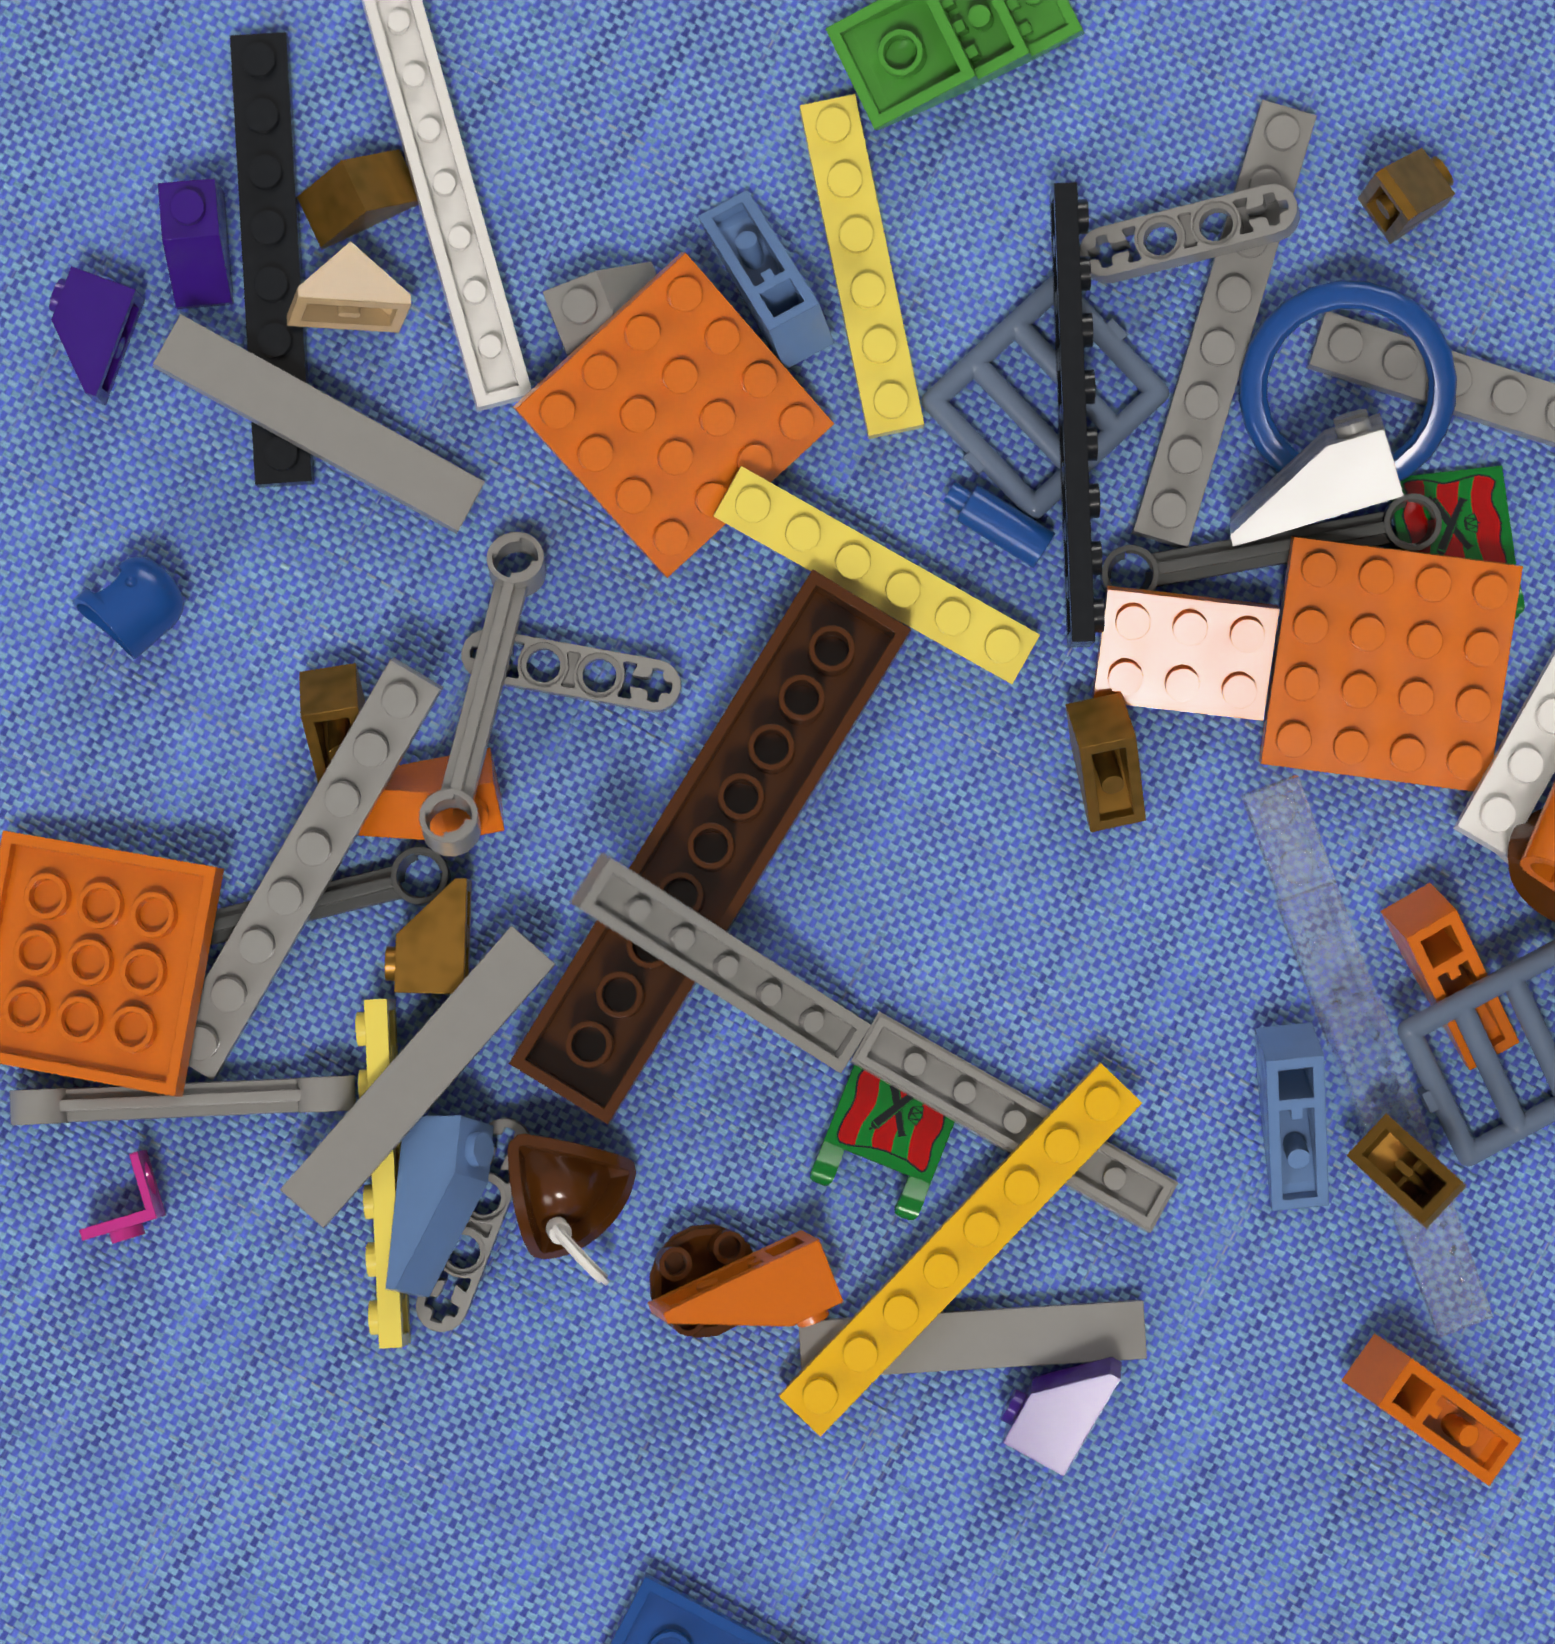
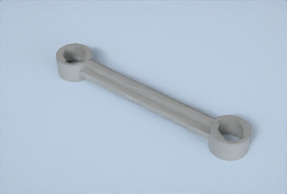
(483, 693)
(198, 1100)

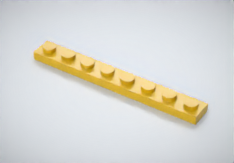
(959, 1249)

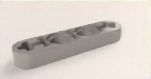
(1187, 224)
(572, 666)
(484, 1230)

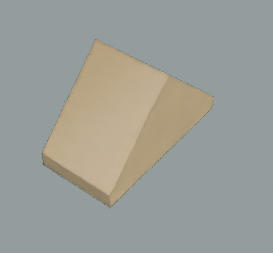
(350, 295)

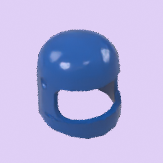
(135, 606)

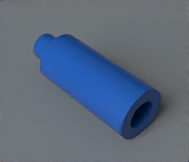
(1000, 523)

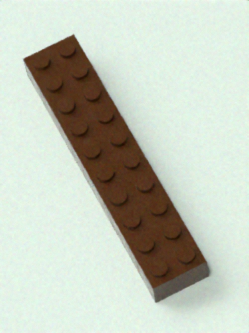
(716, 838)

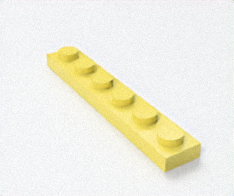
(861, 266)
(876, 575)
(390, 1312)

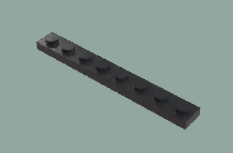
(269, 231)
(1074, 390)

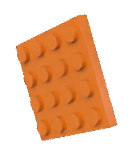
(669, 410)
(1389, 663)
(102, 961)

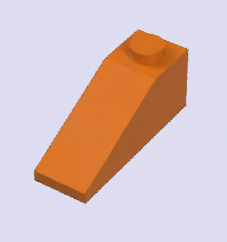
(412, 783)
(1444, 961)
(770, 1287)
(1431, 1409)

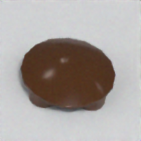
(690, 1256)

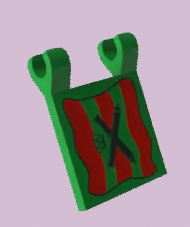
(1471, 512)
(888, 1130)

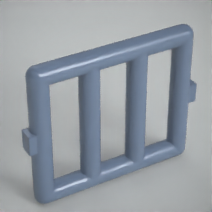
(977, 366)
(1461, 1008)

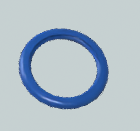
(1361, 296)

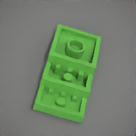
(929, 51)

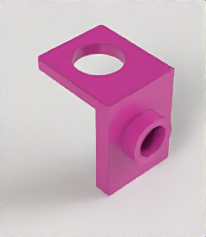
(132, 1224)

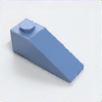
(767, 279)
(1293, 1115)
(437, 1189)

